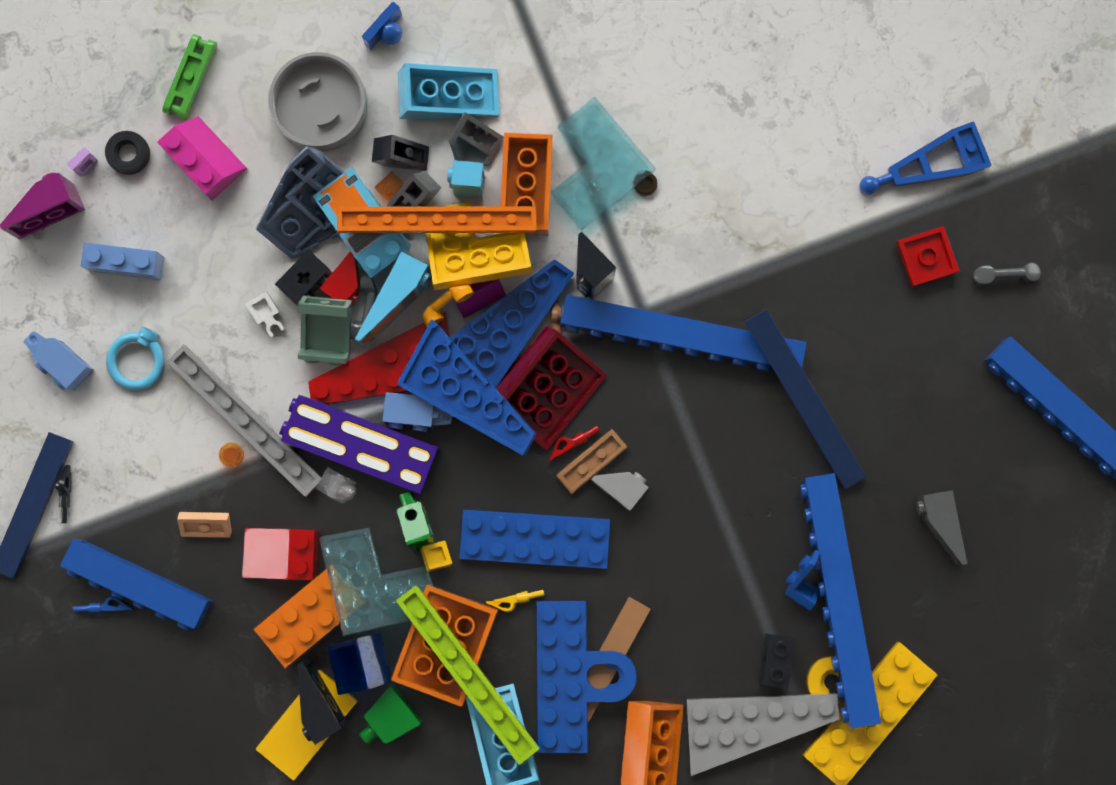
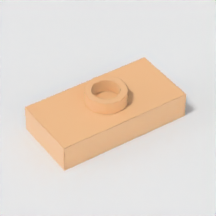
(204, 524)

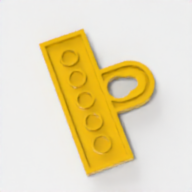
(897, 683)

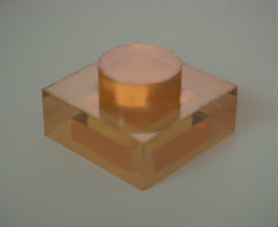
(389, 186)

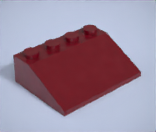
(550, 384)

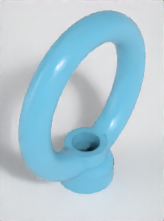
(145, 337)

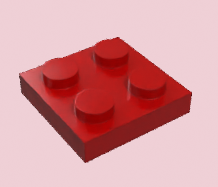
(927, 256)

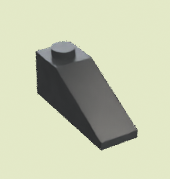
(416, 191)
(941, 518)

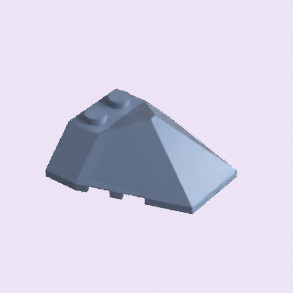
(292, 215)

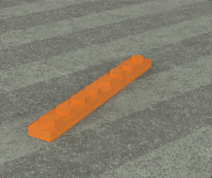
(437, 219)

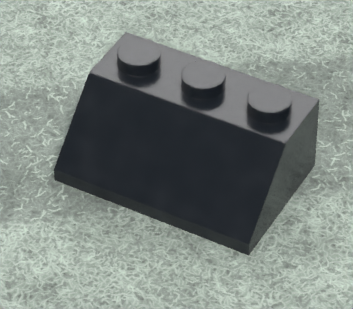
(593, 268)

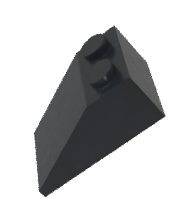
(319, 709)

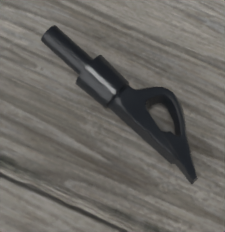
(63, 486)

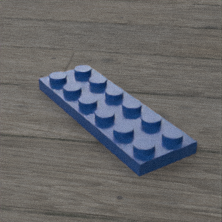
(535, 539)

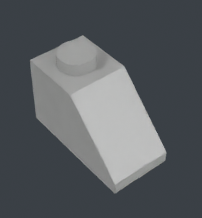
(622, 487)

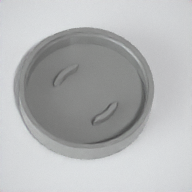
(318, 101)

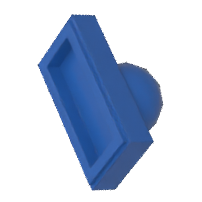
(384, 28)

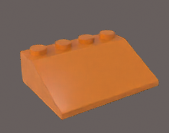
(418, 663)

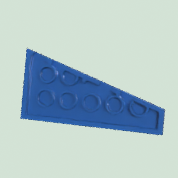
(504, 329)
(452, 383)

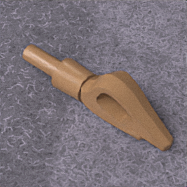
(556, 316)

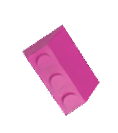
(202, 156)

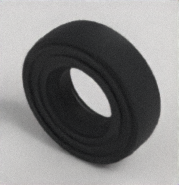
(127, 167)

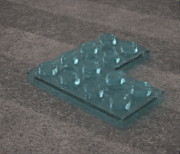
(611, 166)
(360, 592)

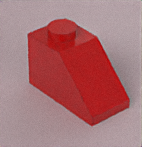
(344, 281)

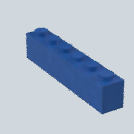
(135, 583)

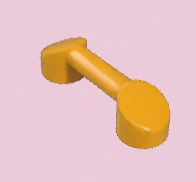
(459, 293)

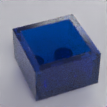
(359, 664)

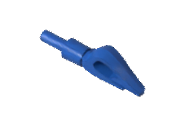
(94, 608)

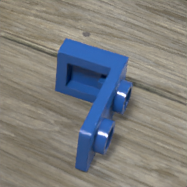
(798, 588)

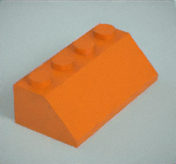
(652, 743)

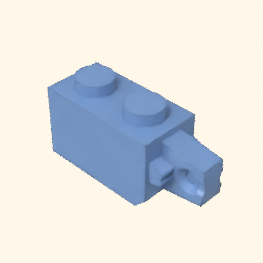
(58, 360)
(412, 411)

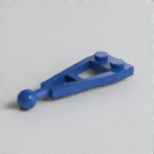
(969, 148)

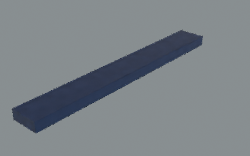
(805, 398)

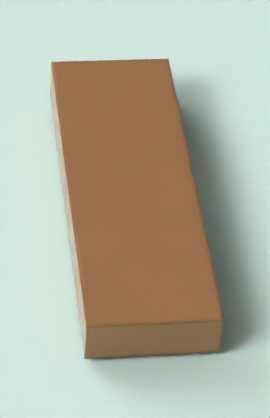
(591, 461)

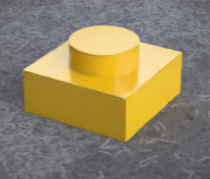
(436, 556)

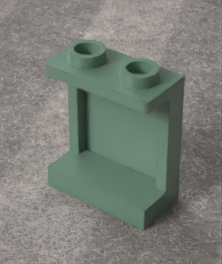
(325, 330)

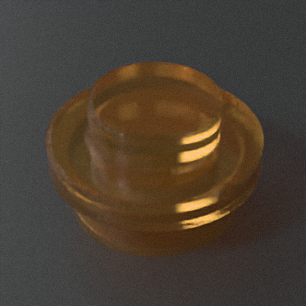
(231, 454)

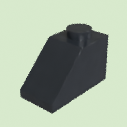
(400, 153)

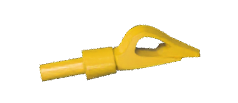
(514, 599)

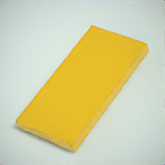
(286, 743)

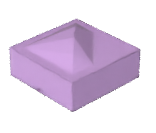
(82, 161)

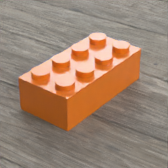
(528, 175)
(301, 621)

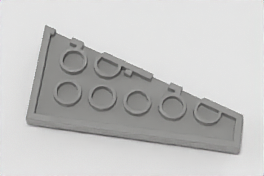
(742, 725)

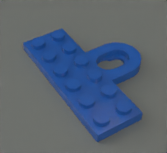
(564, 680)

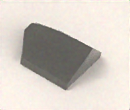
(474, 141)

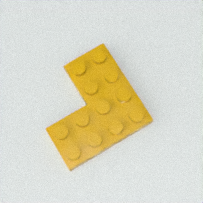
(469, 260)

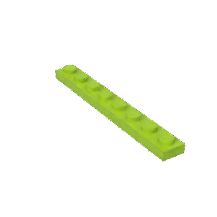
(468, 674)

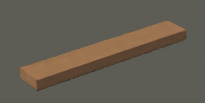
(618, 639)

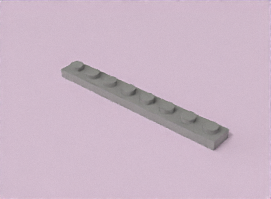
(244, 420)

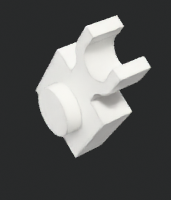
(263, 310)

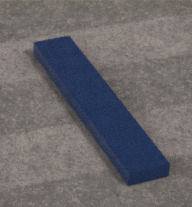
(33, 503)

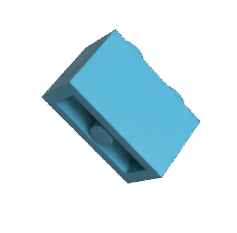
(467, 179)

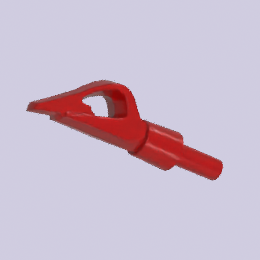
(571, 443)

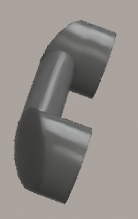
(985, 274)
(367, 286)

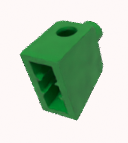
(389, 717)

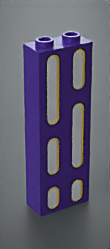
(358, 443)

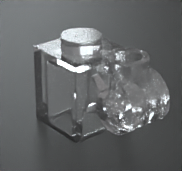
(337, 486)

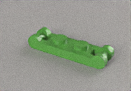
(189, 77)

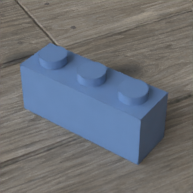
(122, 261)

